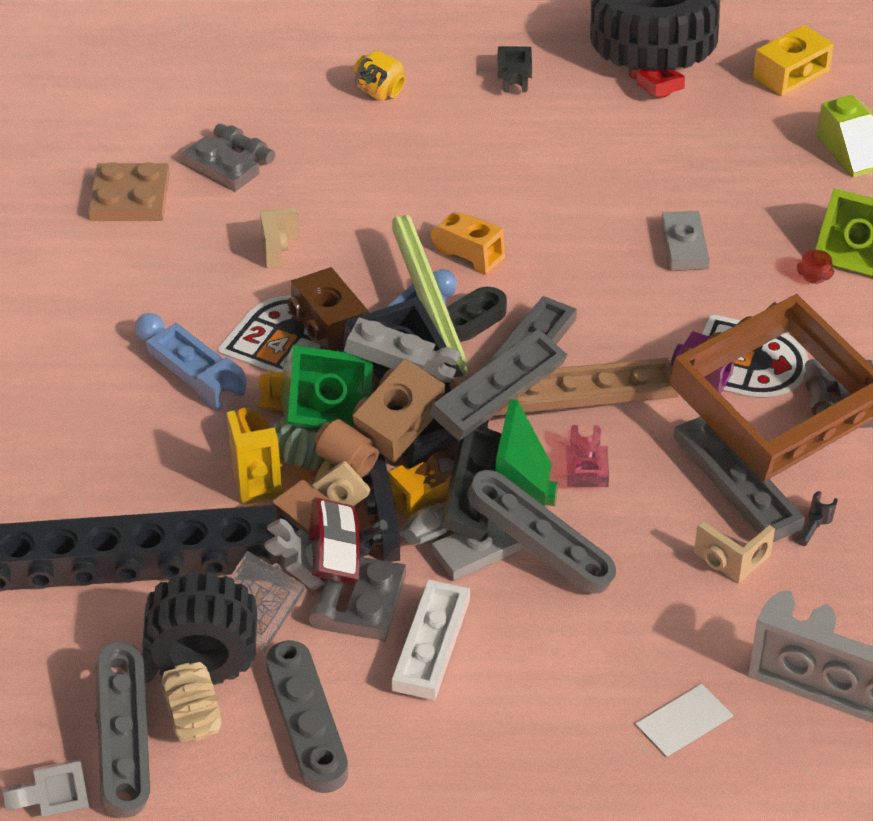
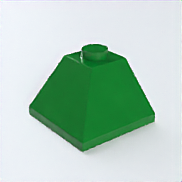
(323, 386)
(524, 458)

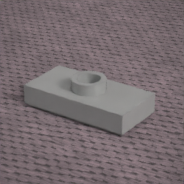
(685, 240)
(465, 555)

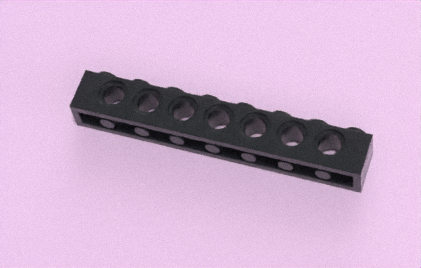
(132, 546)

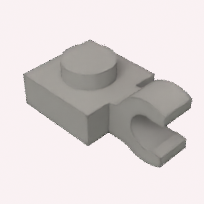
(56, 788)

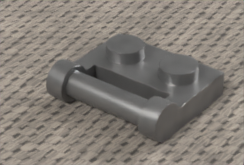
(370, 604)

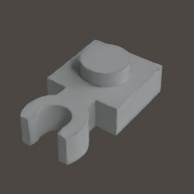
(297, 551)

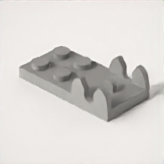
(812, 658)

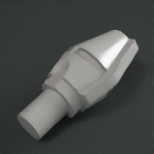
(424, 524)

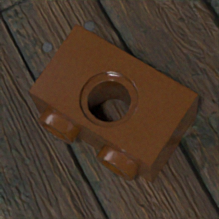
(323, 307)

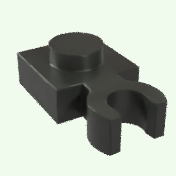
(514, 66)

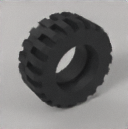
(654, 32)

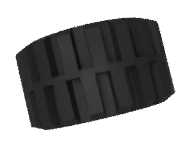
(202, 622)

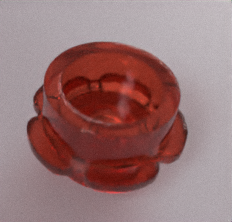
(816, 266)

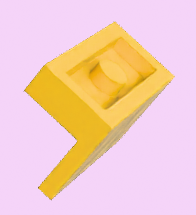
(254, 462)

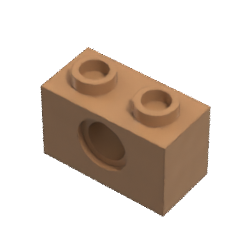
(396, 429)

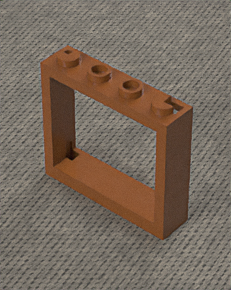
(804, 439)

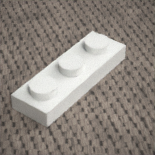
(431, 640)

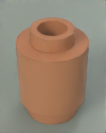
(342, 442)

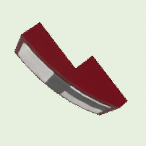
(336, 541)

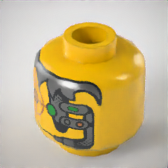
(379, 75)

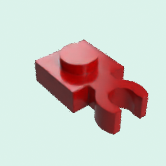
(659, 83)

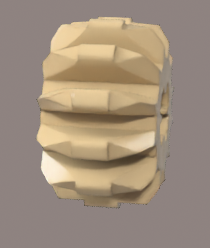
(191, 702)

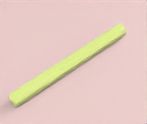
(425, 283)

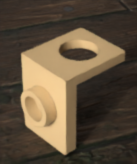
(729, 557)

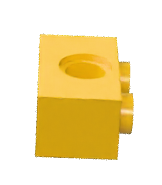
(793, 60)

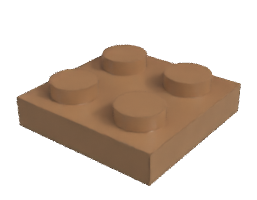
(129, 192)

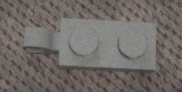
(390, 347)

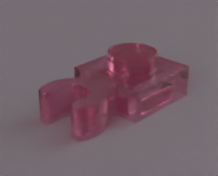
(587, 460)

